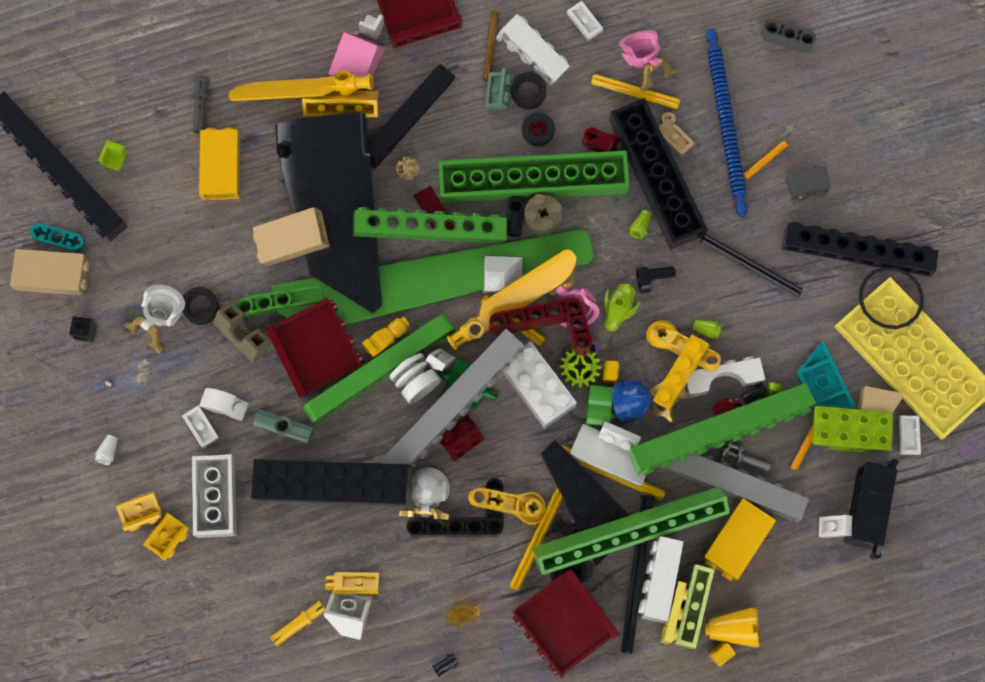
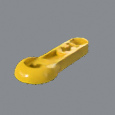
(676, 342)
(512, 504)

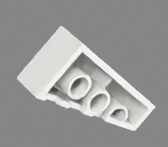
(533, 49)

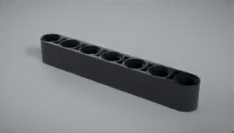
(409, 114)

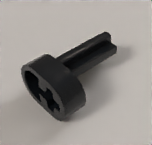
(644, 276)

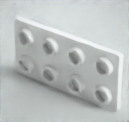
(608, 450)

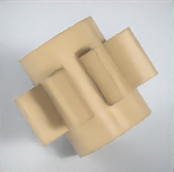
(407, 168)

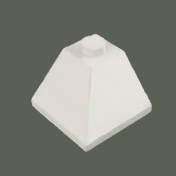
(500, 272)
(348, 613)

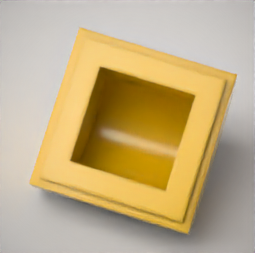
(611, 372)
(722, 653)

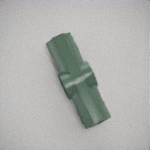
(272, 422)

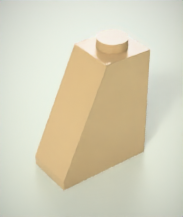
(878, 399)

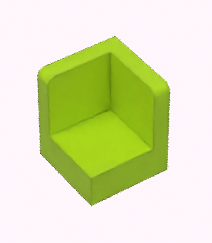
(113, 155)

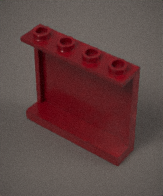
(418, 19)
(314, 347)
(564, 622)

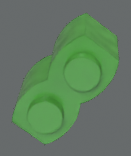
(599, 406)

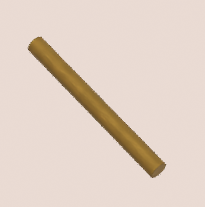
(490, 44)

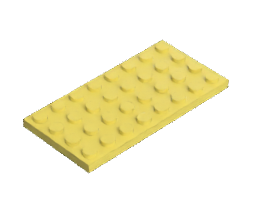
(915, 359)

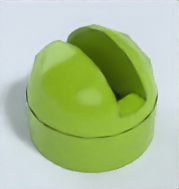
(774, 387)

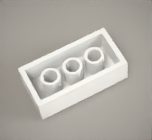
(539, 386)
(214, 496)
(661, 579)

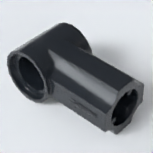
(515, 218)

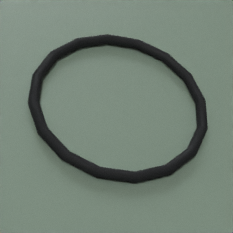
(879, 323)

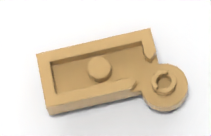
(674, 135)

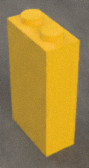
(219, 164)
(738, 540)

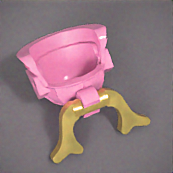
(642, 52)
(584, 295)

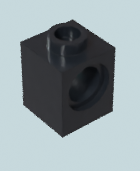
(83, 329)

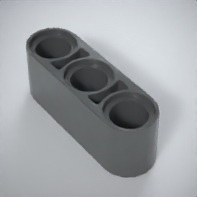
(798, 34)

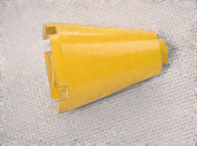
(736, 628)

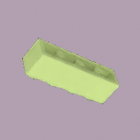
(694, 606)

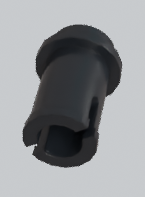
(754, 393)
(566, 530)
(445, 665)

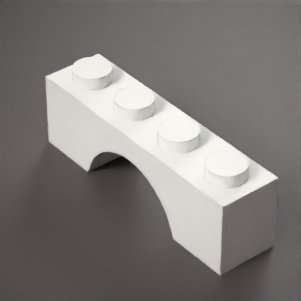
(746, 372)

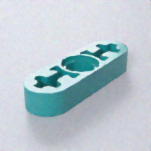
(52, 231)

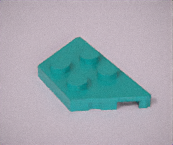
(825, 380)

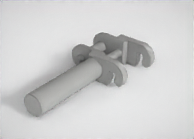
(744, 458)

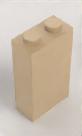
(290, 236)
(49, 272)

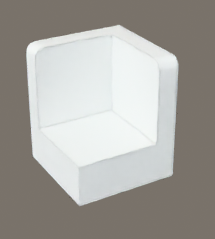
(371, 26)

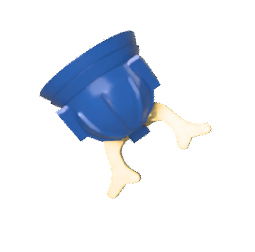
(634, 399)

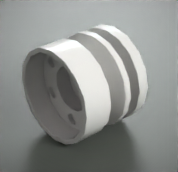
(413, 376)

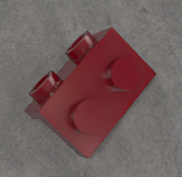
(461, 438)

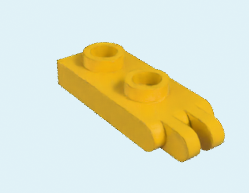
(353, 583)

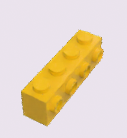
(334, 103)

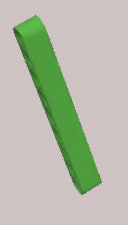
(378, 369)

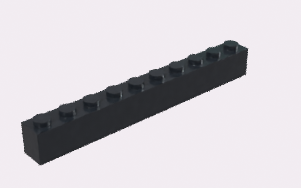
(59, 169)

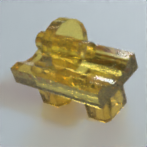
(462, 615)

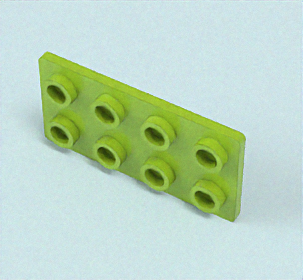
(852, 429)

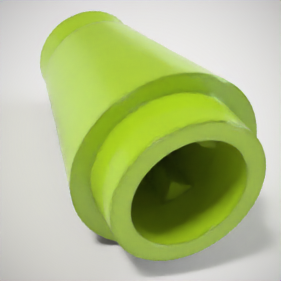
(641, 224)
(708, 328)

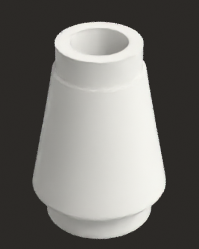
(106, 451)

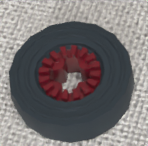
(540, 138)

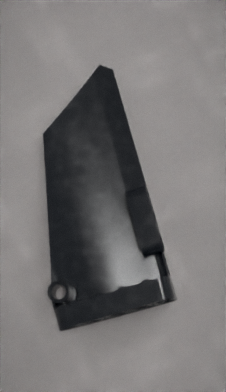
(333, 173)

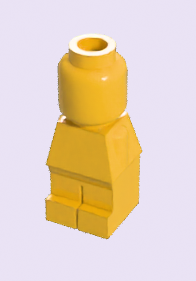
(384, 338)

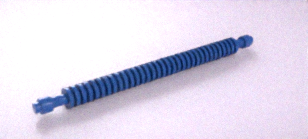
(727, 123)

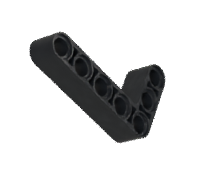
(464, 522)

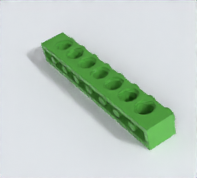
(362, 228)

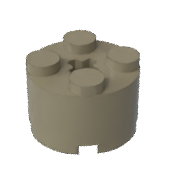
(538, 206)

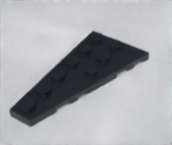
(582, 495)

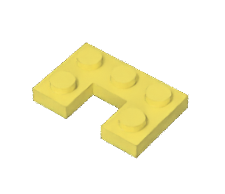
(670, 631)

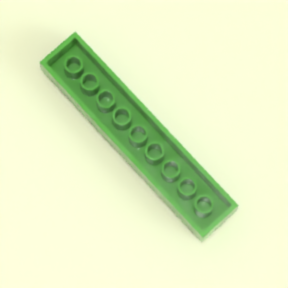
(532, 175)

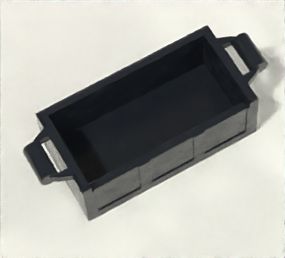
(872, 505)

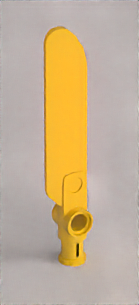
(342, 81)
(518, 294)

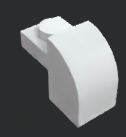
(223, 403)

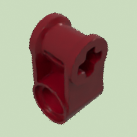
(601, 142)

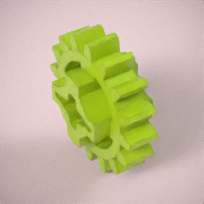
(580, 376)

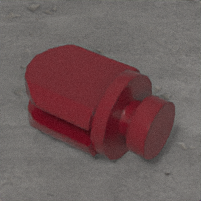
(726, 405)

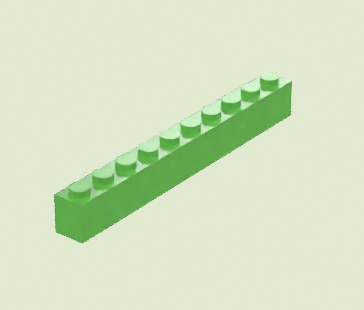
(720, 429)
(630, 530)

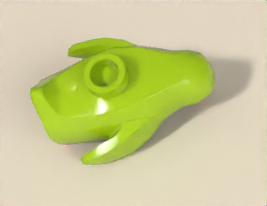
(619, 306)

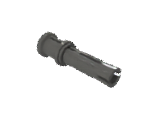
(201, 95)

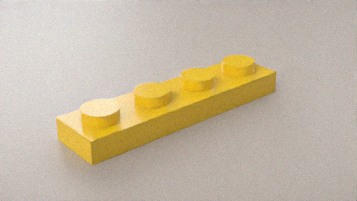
(680, 372)

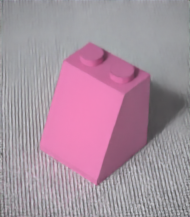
(356, 55)

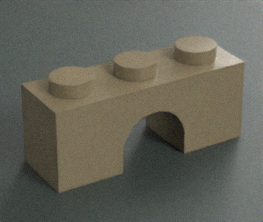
(230, 323)

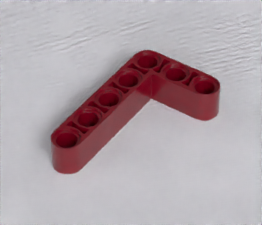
(547, 319)

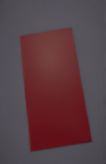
(430, 202)

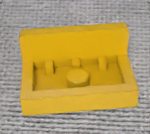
(139, 511)
(166, 536)

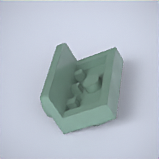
(498, 90)

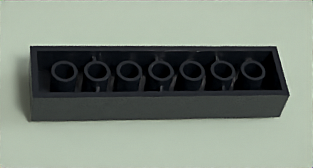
(657, 174)
(332, 482)

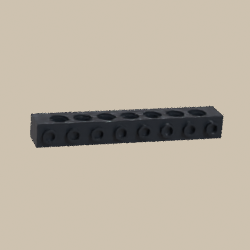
(926, 254)

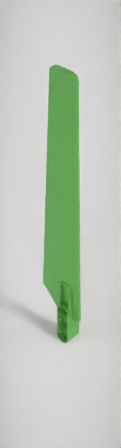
(420, 280)

